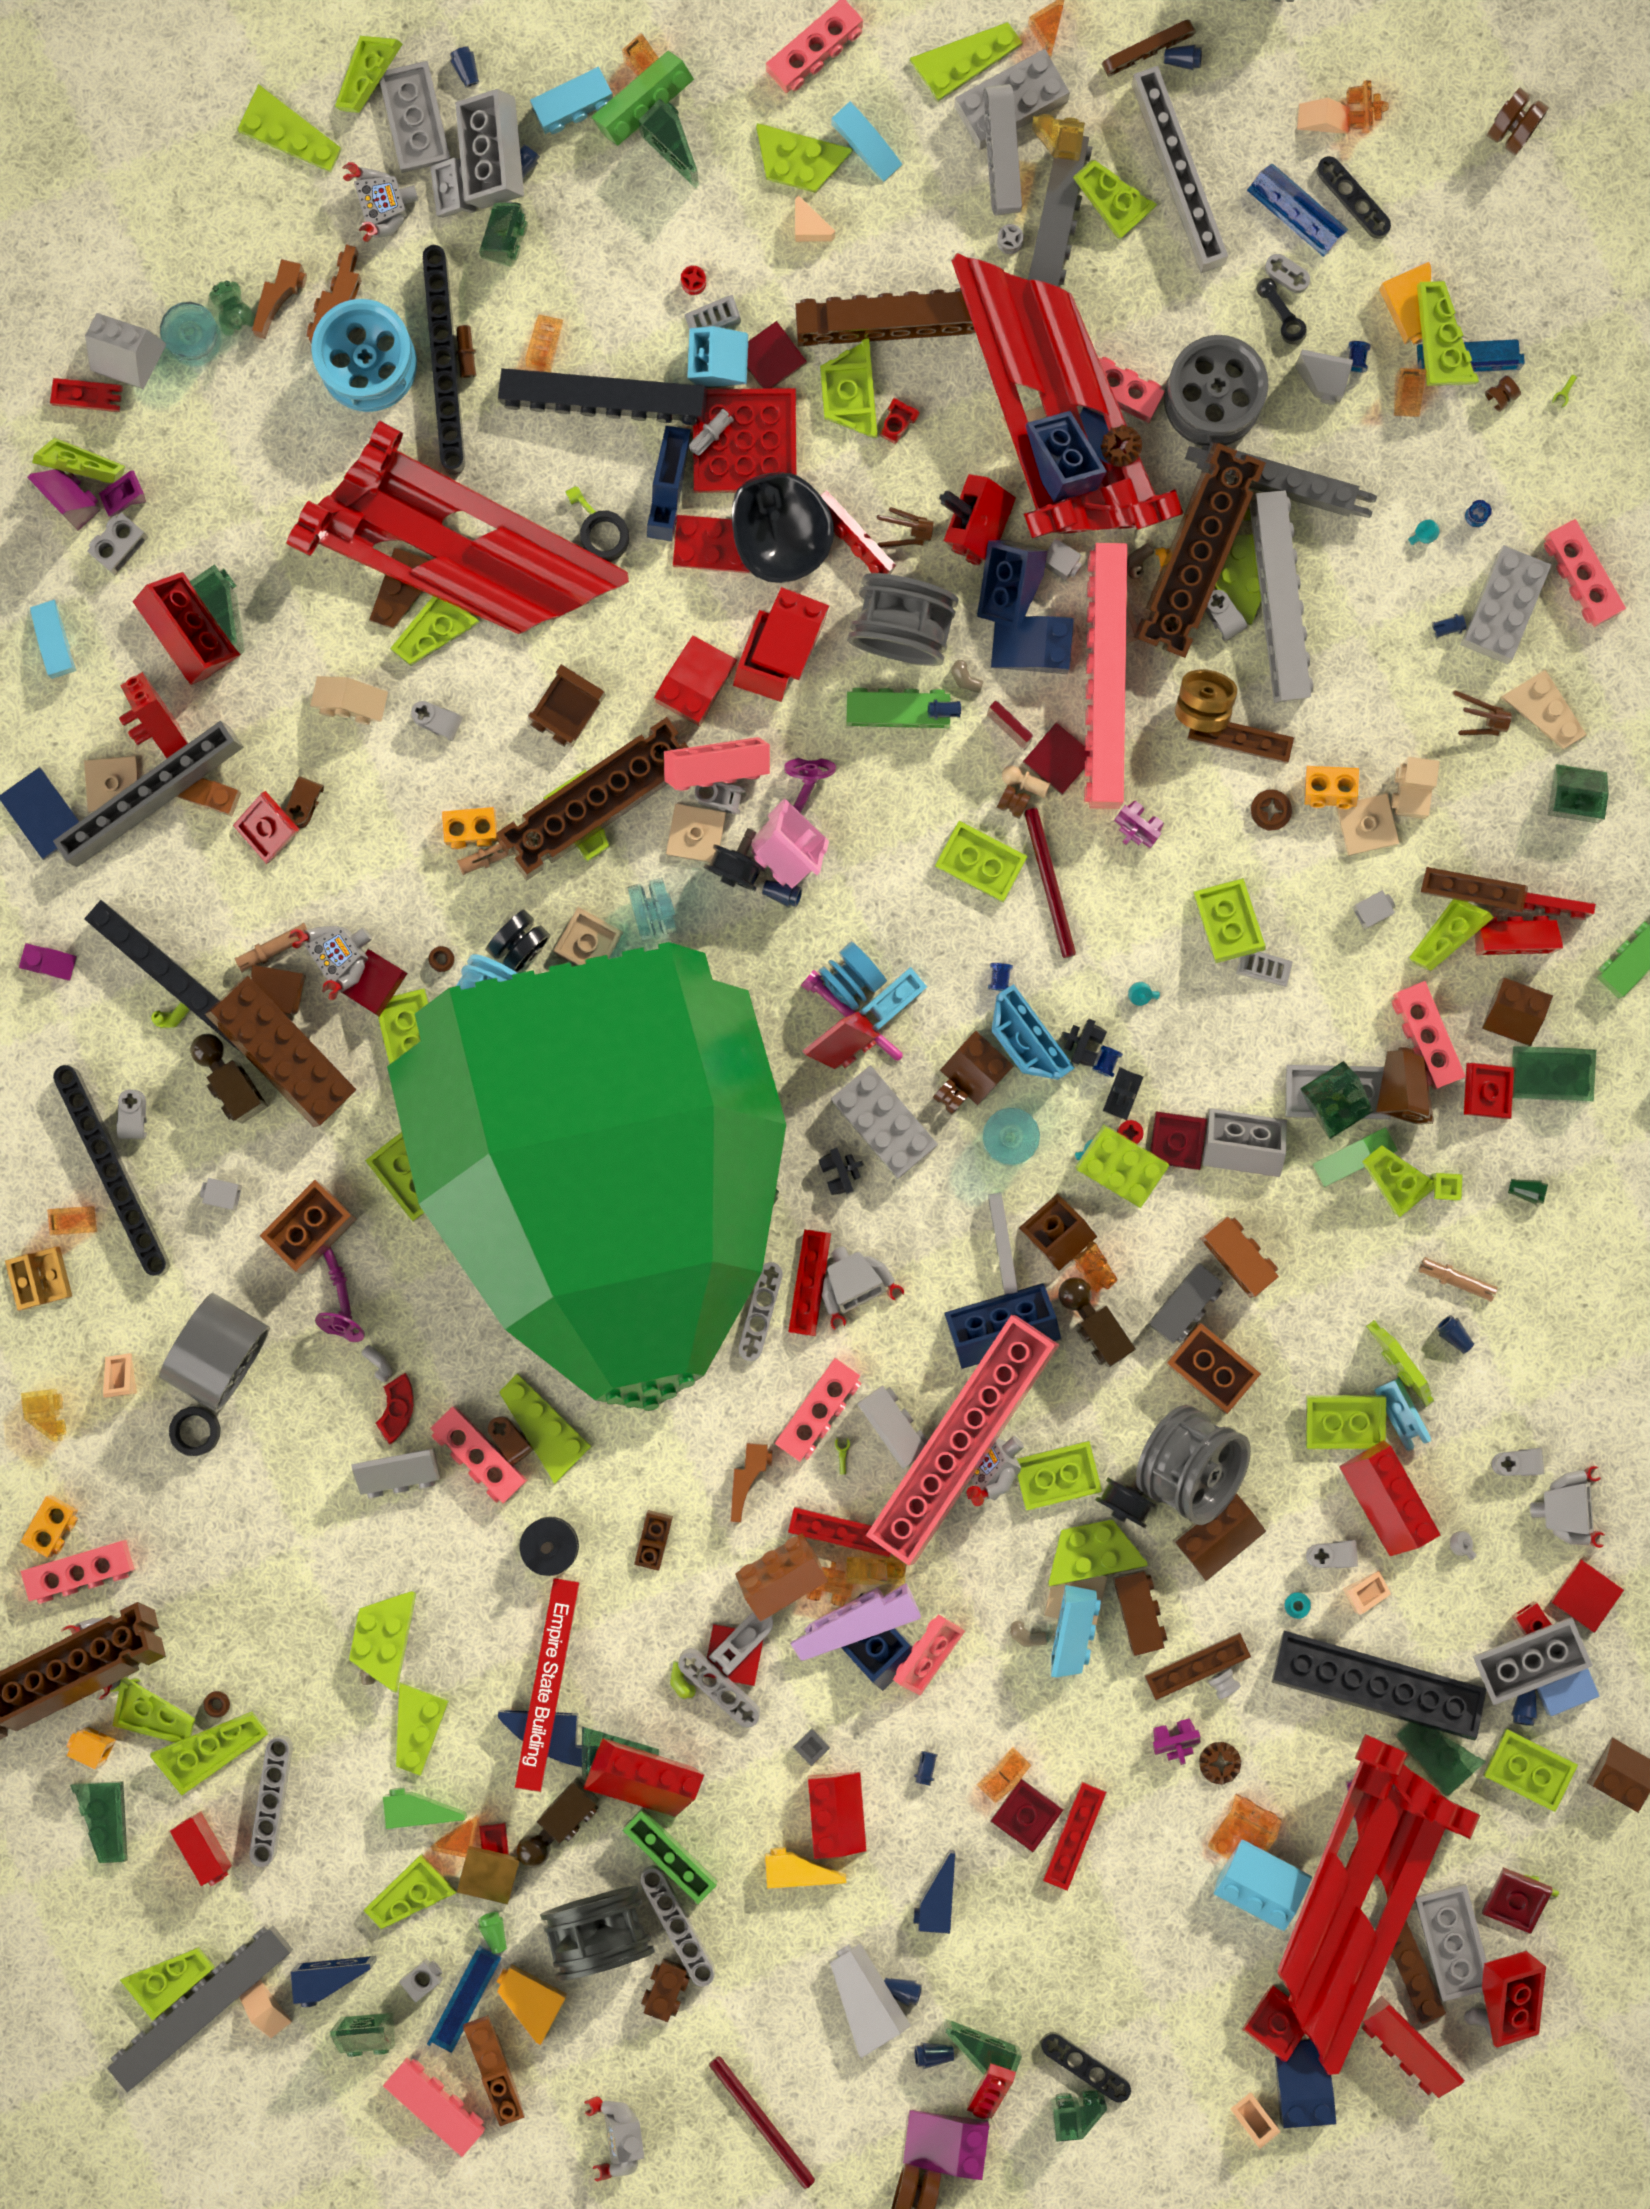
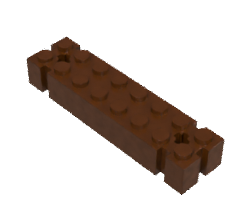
(882, 318)
(1199, 549)
(590, 801)
(78, 1666)

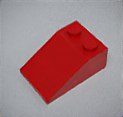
(790, 633)
(756, 677)
(695, 680)
(843, 1041)
(1513, 1997)

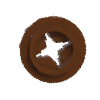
(1133, 447)
(1280, 802)
(1211, 1754)

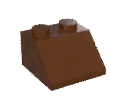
(1517, 1011)
(976, 1067)
(1058, 1232)
(1622, 1775)

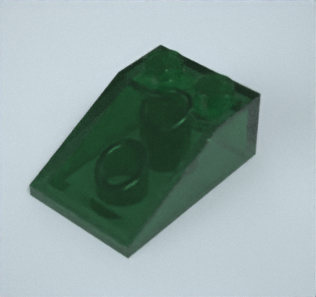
(664, 132)
(217, 593)
(1554, 1074)
(364, 2033)
(983, 2048)

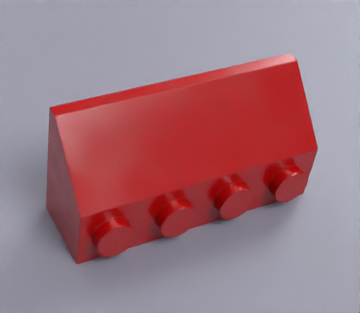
(185, 627)
(1389, 1499)
(643, 1778)
(1411, 2048)

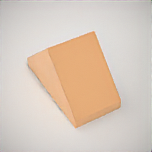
(1323, 116)
(809, 225)
(119, 1376)
(1367, 1592)
(264, 2010)
(1255, 2120)

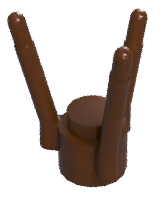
(920, 528)
(1496, 718)

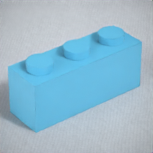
(571, 101)

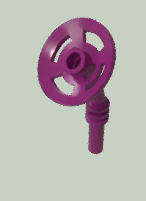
(809, 775)
(342, 1322)

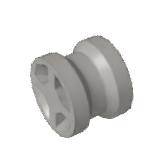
(1011, 234)
(1224, 1683)

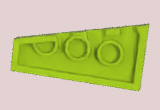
(962, 60)
(282, 128)
(1442, 339)
(548, 1433)

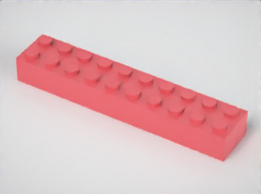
(1107, 671)
(962, 1440)

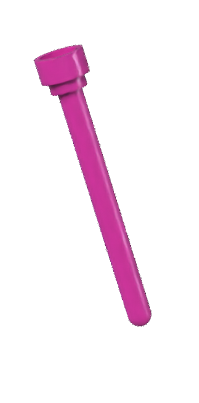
(815, 984)

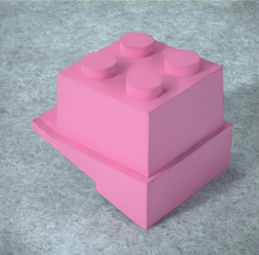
(789, 845)

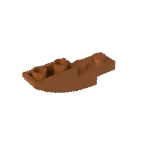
(344, 287)
(494, 2070)

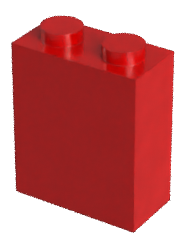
(201, 1849)

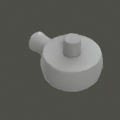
(1462, 1544)

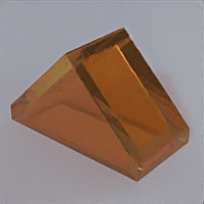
(1046, 23)
(639, 55)
(1408, 391)
(71, 1221)
(1004, 1775)
(459, 1839)

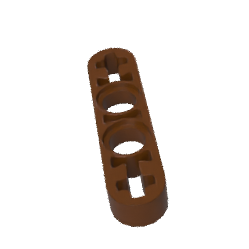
(1148, 47)

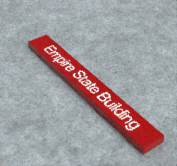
(547, 1685)

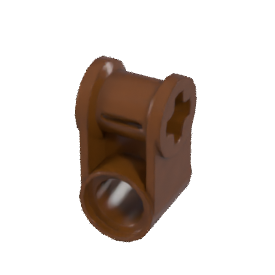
(303, 798)
(513, 1443)

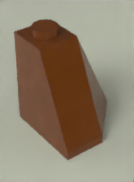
(1405, 1088)

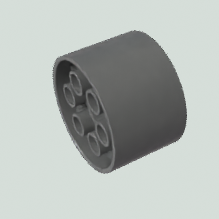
(214, 1352)

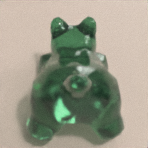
(232, 309)

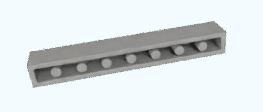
(1179, 169)
(1280, 596)

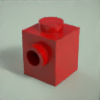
(1531, 1618)

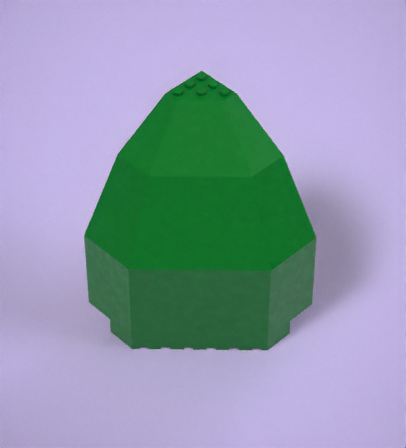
(600, 1160)

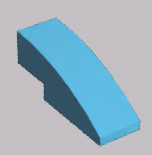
(866, 141)
(52, 639)

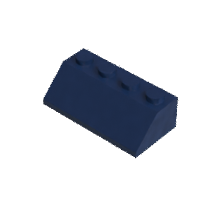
(978, 1324)

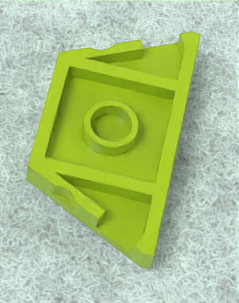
(798, 158)
(850, 390)
(1240, 577)
(1395, 1355)
(1093, 1552)
(382, 1638)

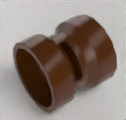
(1503, 392)
(1015, 802)
(950, 1096)

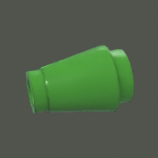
(493, 1931)

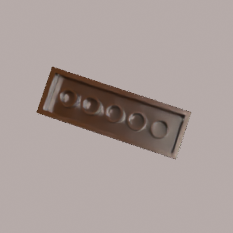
(280, 1051)

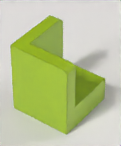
(1447, 1186)

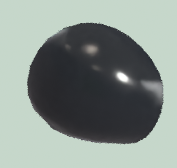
(781, 527)

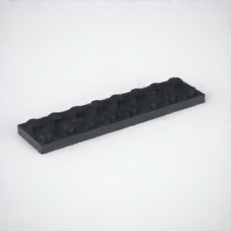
(1379, 1685)

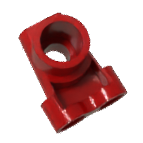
(901, 416)

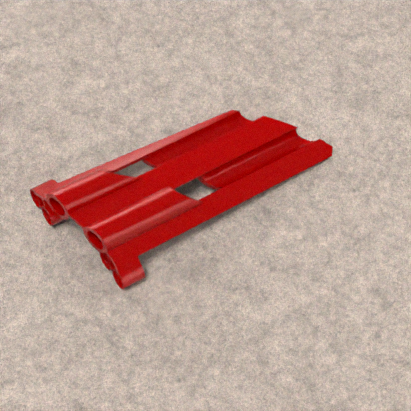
(1040, 342)
(506, 576)
(1333, 1949)

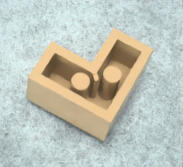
(348, 698)
(1416, 781)

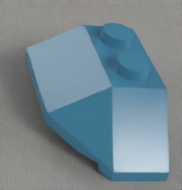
(1027, 1038)

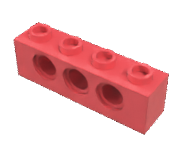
(840, 16)
(1151, 391)
(1585, 558)
(1441, 1044)
(789, 1439)
(511, 1477)
(36, 1578)

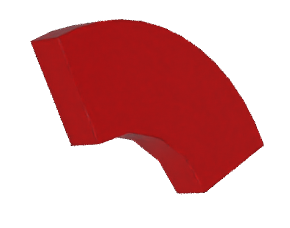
(398, 1410)

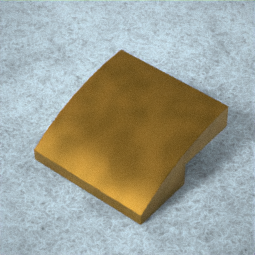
(27, 1281)
(488, 1875)

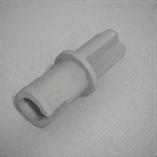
(710, 432)

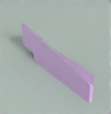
(857, 1620)

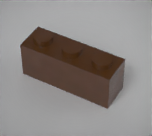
(1140, 1612)

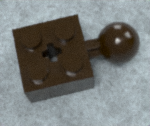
(227, 1081)
(1097, 1326)
(558, 1823)

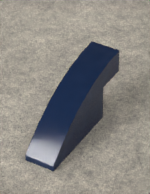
(668, 483)
(563, 1739)

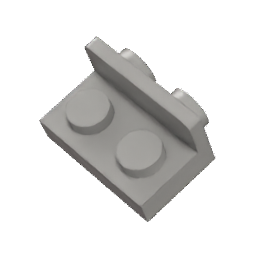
(449, 188)

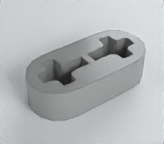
(1290, 268)

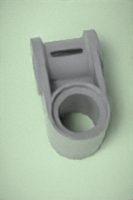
(1226, 616)
(440, 720)
(721, 797)
(131, 1118)
(1523, 1462)
(1337, 1554)

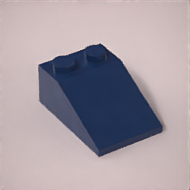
(1064, 457)
(1010, 581)
(1036, 646)
(880, 1655)
(319, 1979)
(1304, 2089)

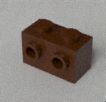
(662, 1999)

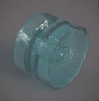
(177, 331)
(652, 909)
(1010, 1121)

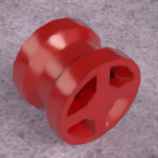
(693, 274)
(1127, 1126)

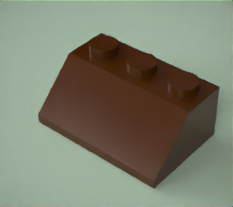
(1221, 1540)

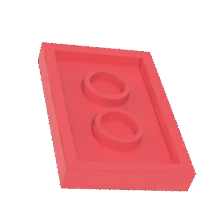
(928, 1654)

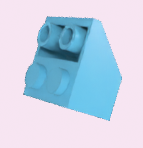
(717, 356)

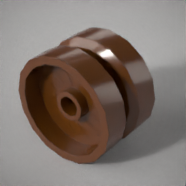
(1517, 121)
(914, 2196)

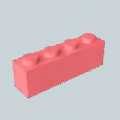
(716, 763)
(434, 2106)

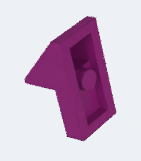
(122, 494)
(47, 961)

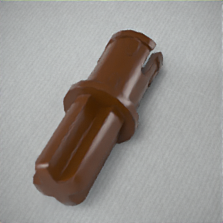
(466, 352)

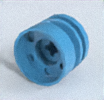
(852, 976)

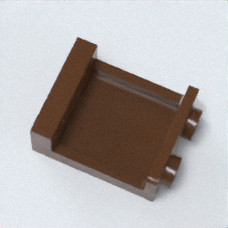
(566, 706)

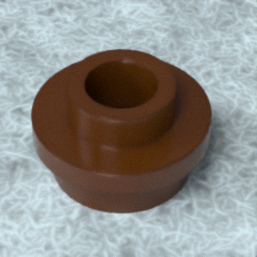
(441, 950)
(210, 1710)

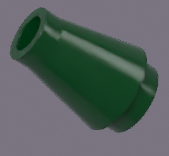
(1529, 1190)

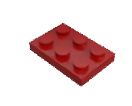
(706, 544)

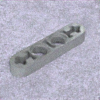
(1002, 1243)
(759, 1311)
(715, 1691)

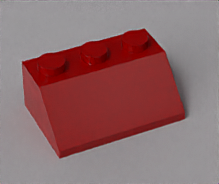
(1519, 937)
(837, 1814)

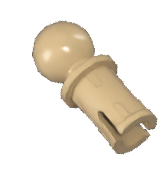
(1012, 776)

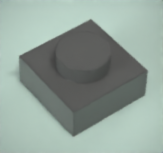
(811, 1747)

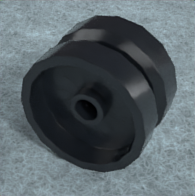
(518, 941)

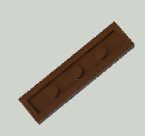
(1247, 741)
(1474, 889)
(1197, 1666)
(1416, 1977)

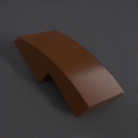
(653, 1540)

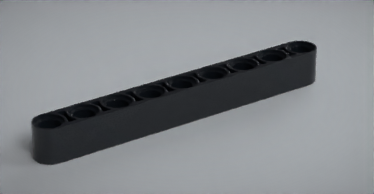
(439, 348)
(102, 1161)

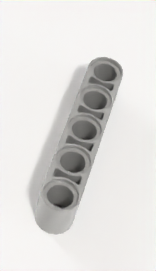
(1002, 149)
(268, 1813)
(680, 1938)

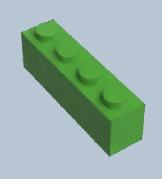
(659, 81)
(894, 709)
(1629, 965)
(670, 1855)

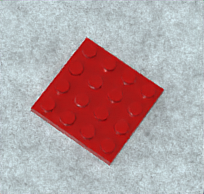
(753, 444)

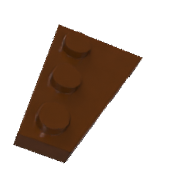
(395, 596)

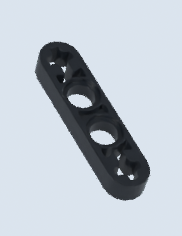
(1357, 194)
(1083, 2070)

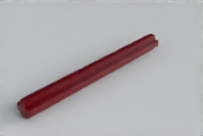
(1050, 883)
(762, 2122)

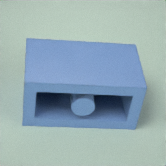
(1567, 1692)

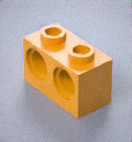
(1331, 779)
(469, 819)
(44, 1522)
(90, 1747)

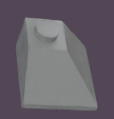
(1324, 375)

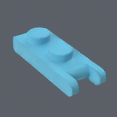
(894, 997)
(1403, 1413)

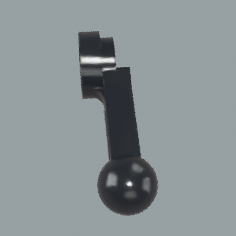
(1267, 289)

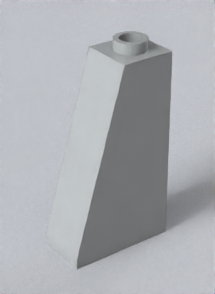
(866, 2000)

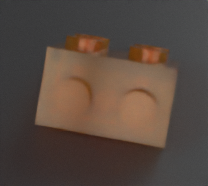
(1245, 1822)

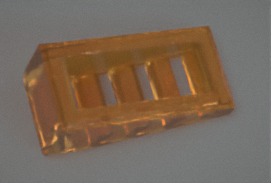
(538, 358)

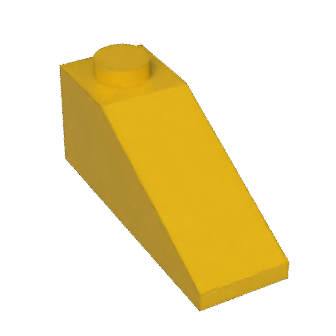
(794, 1870)

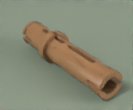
(466, 864)
(263, 952)
(1447, 1274)

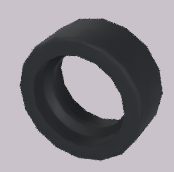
(605, 516)
(174, 1431)

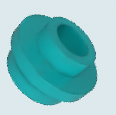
(1291, 1599)

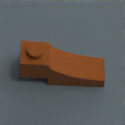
(288, 282)
(212, 796)
(756, 1460)

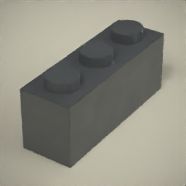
(1186, 1304)

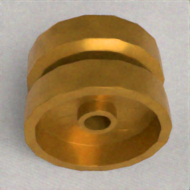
(1206, 700)

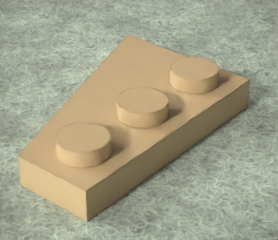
(1546, 709)

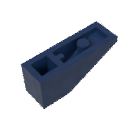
(936, 1903)

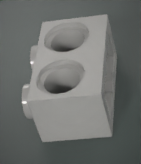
(122, 547)

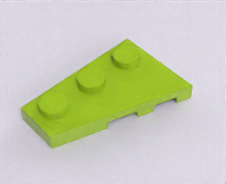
(1112, 198)
(75, 460)
(1397, 1180)

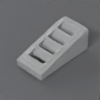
(709, 308)
(1243, 962)

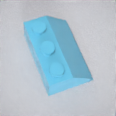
(1074, 1631)
(1262, 1885)

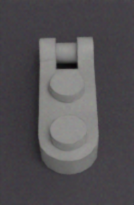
(742, 1641)

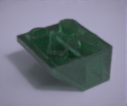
(503, 233)
(1578, 794)
(1337, 1099)
(1076, 2121)

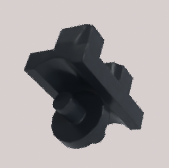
(1090, 1032)
(1123, 1093)
(834, 1160)

